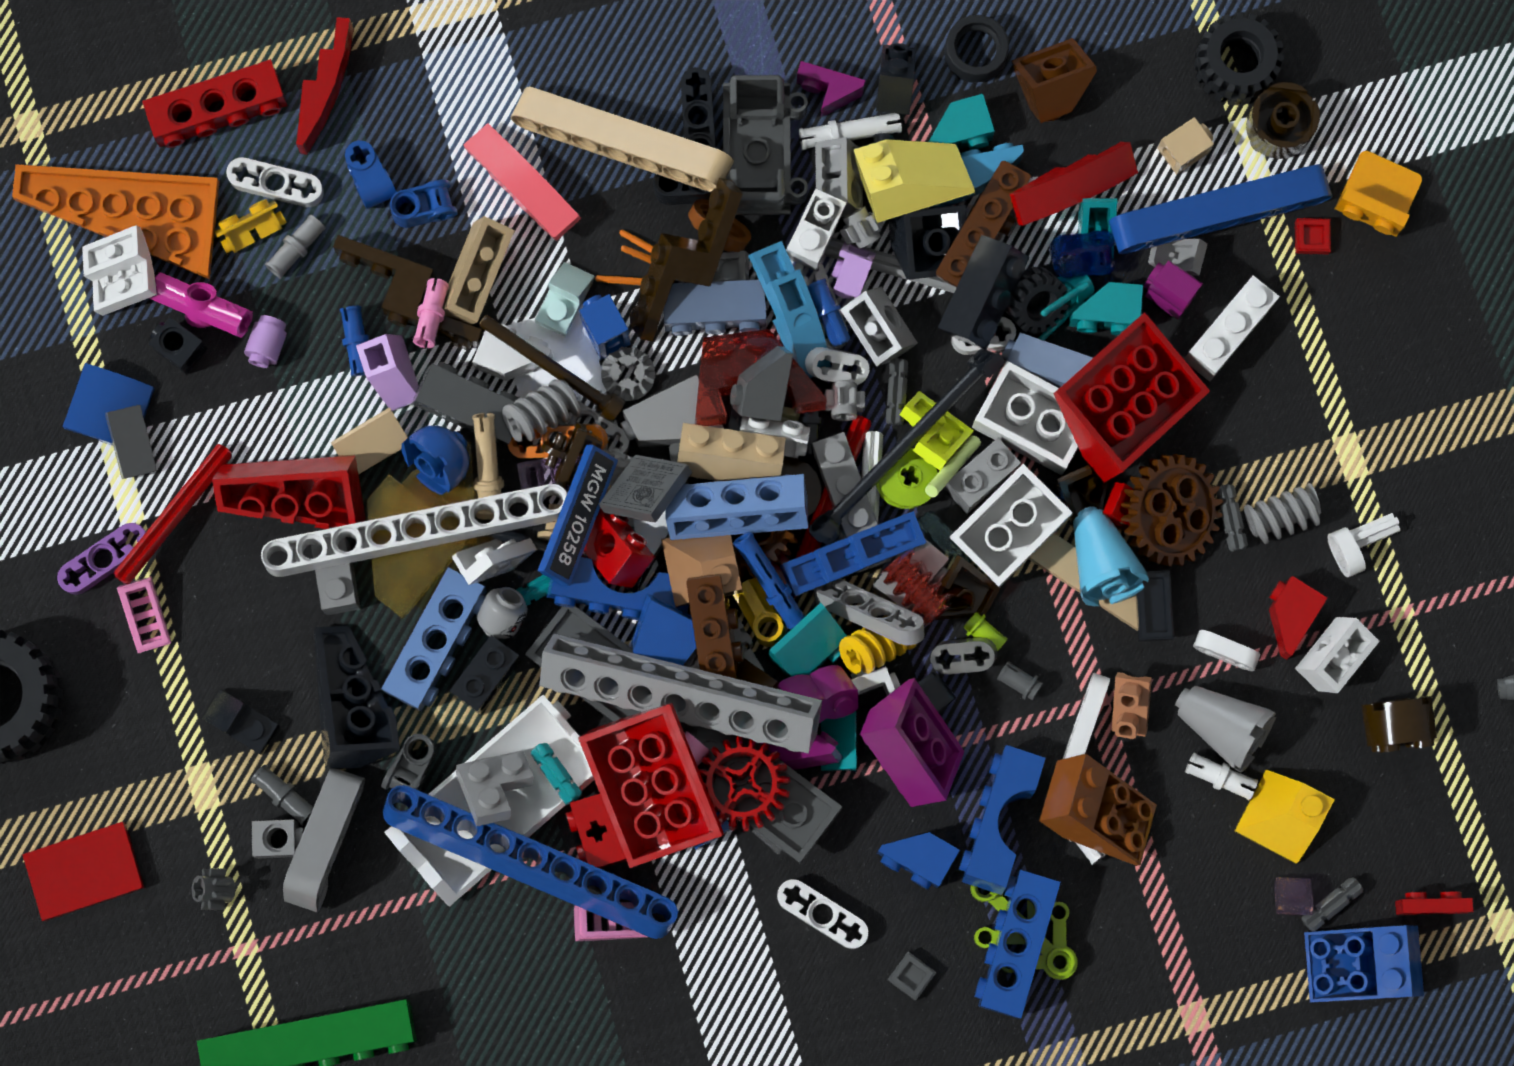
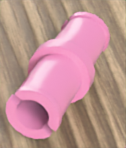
(431, 313)

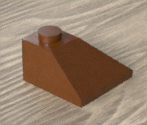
(1054, 78)

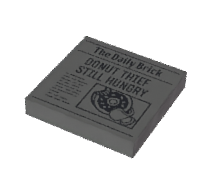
(645, 488)

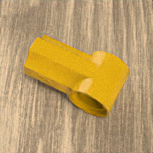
(758, 611)

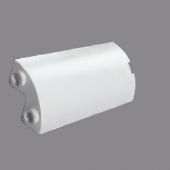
(530, 806)

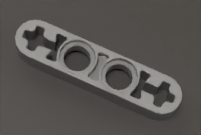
(900, 625)

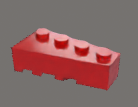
(296, 490)

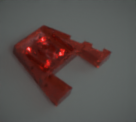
(730, 355)

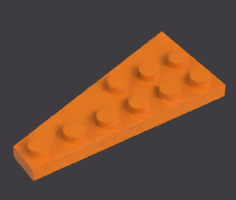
(172, 210)

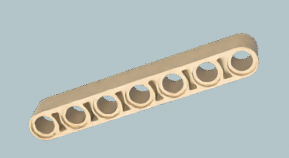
(621, 139)

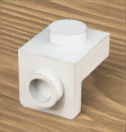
(866, 682)

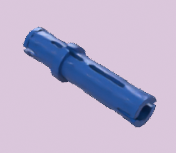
(776, 591)

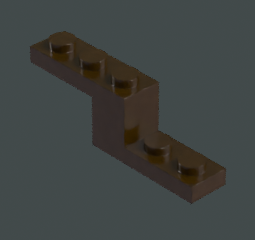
(685, 259)
(406, 289)

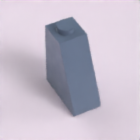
(1044, 359)

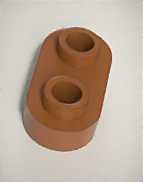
(739, 233)

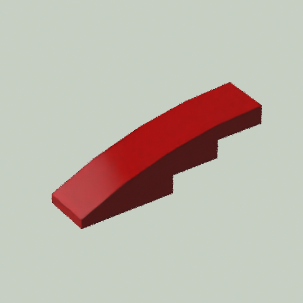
(320, 95)
(1069, 185)

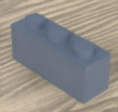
(715, 307)

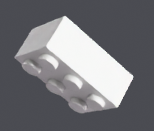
(1027, 418)
(1011, 525)

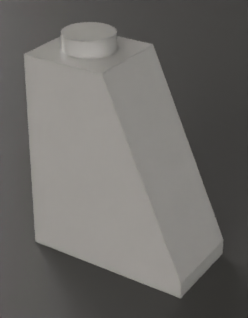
(660, 417)

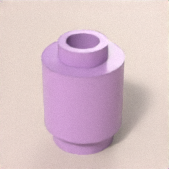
(265, 341)

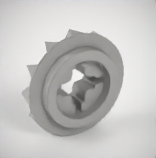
(628, 388)

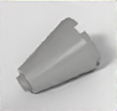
(1226, 724)

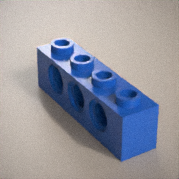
(1042, 894)

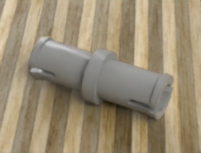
(295, 246)

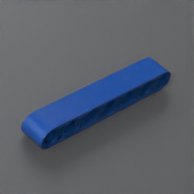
(1220, 209)

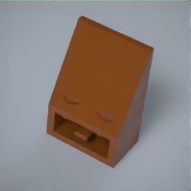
(1097, 809)

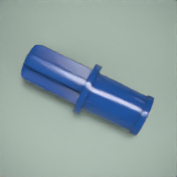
(828, 313)

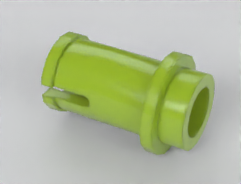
(979, 627)

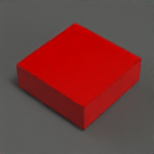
(1312, 236)

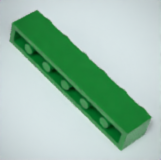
(316, 1039)

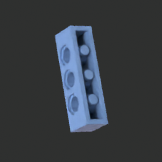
(738, 507)
(423, 692)

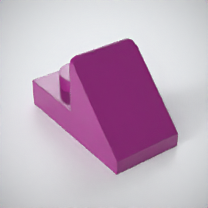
(839, 87)

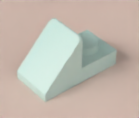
(564, 298)

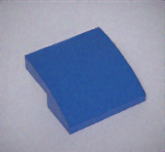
(99, 393)

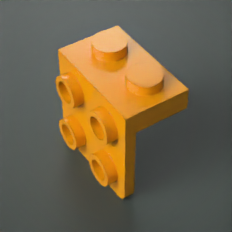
(1379, 193)

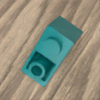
(965, 124)
(1109, 309)

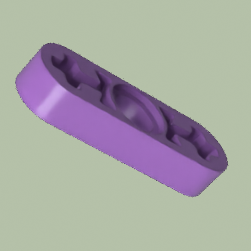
(88, 555)

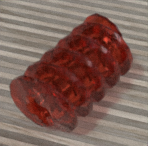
(916, 587)

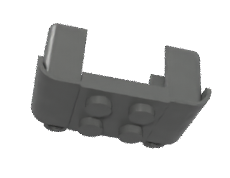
(758, 140)

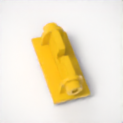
(237, 229)

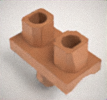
(1131, 706)

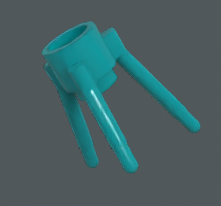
(1078, 290)

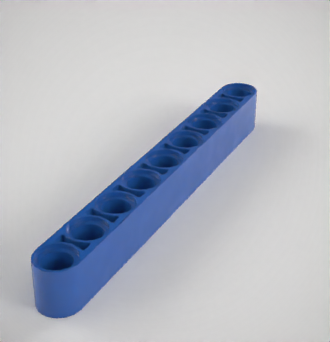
(541, 876)

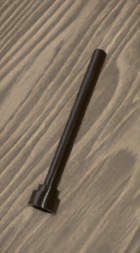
(606, 404)

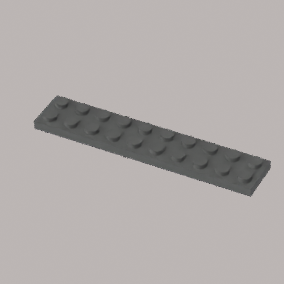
(807, 809)

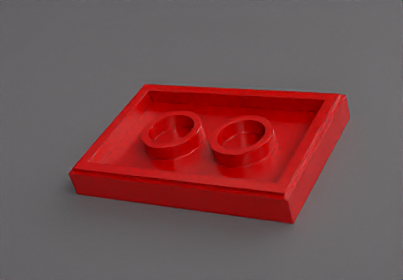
(83, 871)

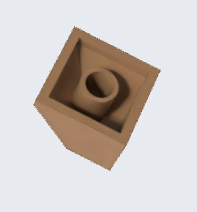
(701, 558)

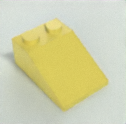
(910, 176)

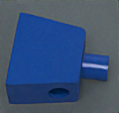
(663, 632)

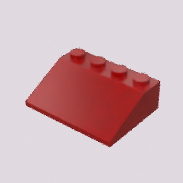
(1128, 397)
(650, 785)

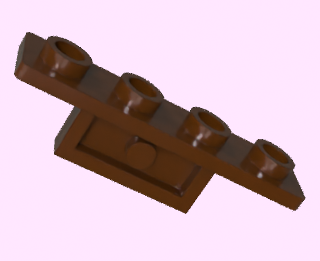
(990, 217)
(714, 626)

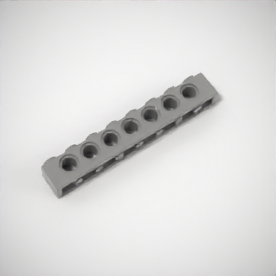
(697, 689)

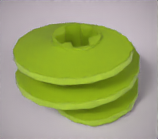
(912, 495)

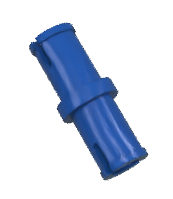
(354, 336)

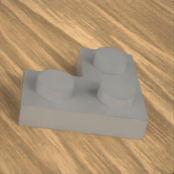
(486, 782)

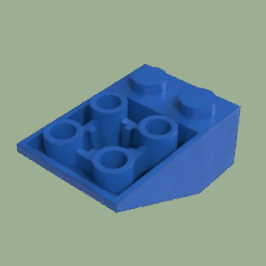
(1364, 963)

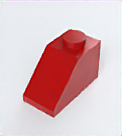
(1293, 613)

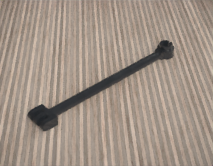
(826, 525)

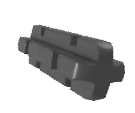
(896, 391)
(1232, 518)
(1333, 904)

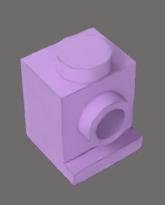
(852, 271)

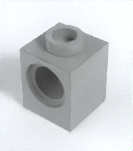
(262, 835)

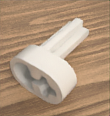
(1346, 543)

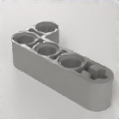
(321, 840)

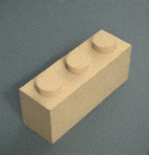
(476, 270)
(729, 453)

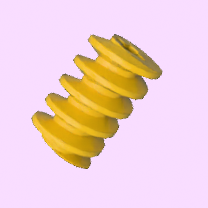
(869, 650)

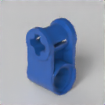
(369, 178)
(425, 203)

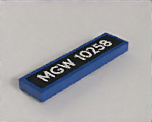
(577, 515)

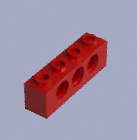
(197, 98)

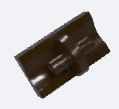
(568, 455)

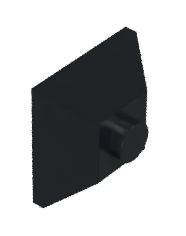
(924, 238)

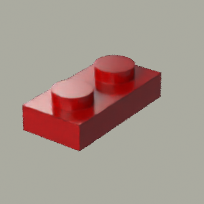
(1449, 903)

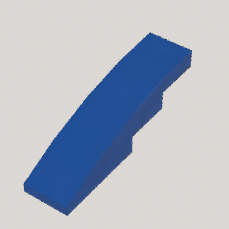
(853, 554)

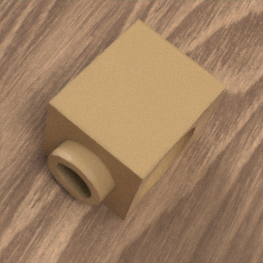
(1186, 145)

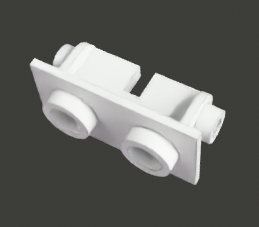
(794, 432)

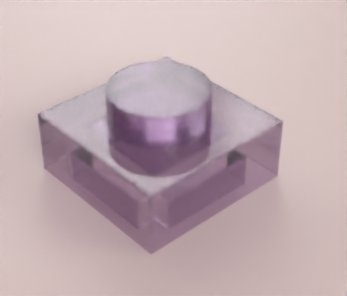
(1293, 896)

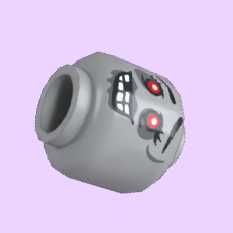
(502, 613)

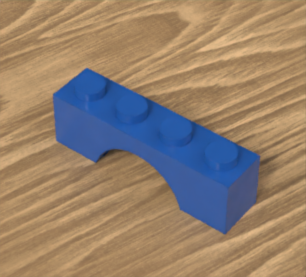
(589, 590)
(990, 860)

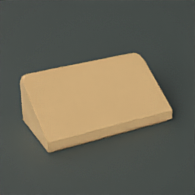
(372, 440)

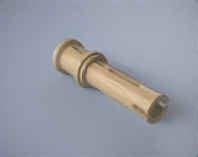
(488, 481)

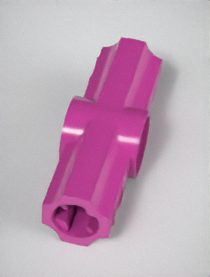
(202, 305)

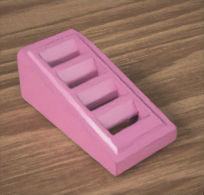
(135, 586)
(581, 933)

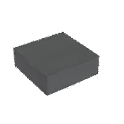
(911, 976)

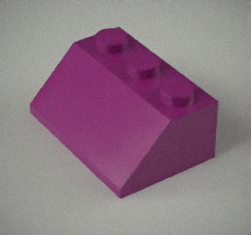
(913, 744)

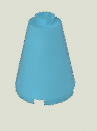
(1105, 560)

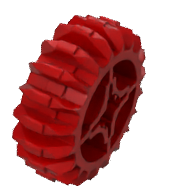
(734, 798)

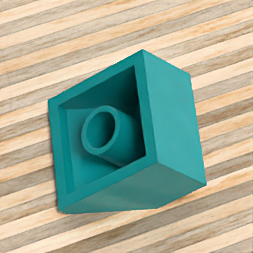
(808, 644)

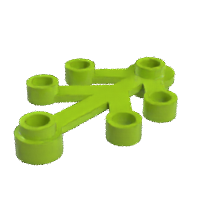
(1048, 950)

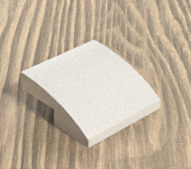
(119, 270)

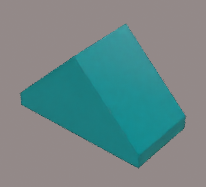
(1095, 215)

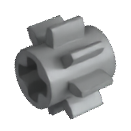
(860, 228)
(844, 400)

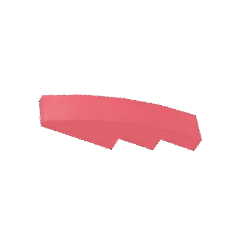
(522, 182)

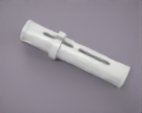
(851, 129)

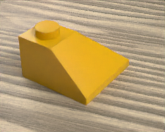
(1284, 815)

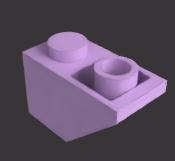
(389, 369)

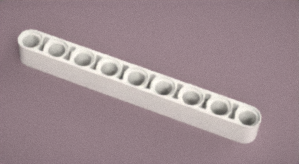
(398, 525)

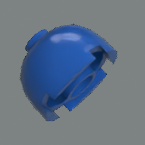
(438, 456)

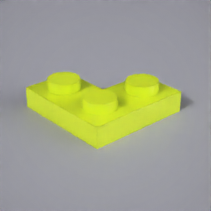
(942, 439)

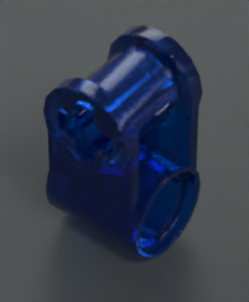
(1084, 253)

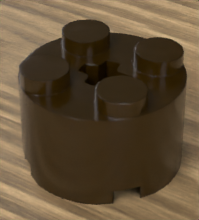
(1299, 113)
(1399, 722)

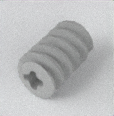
(540, 408)
(1283, 513)

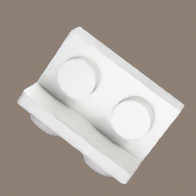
(492, 558)

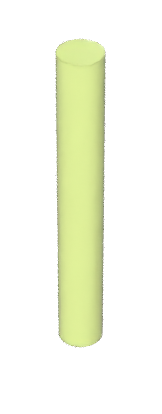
(952, 466)

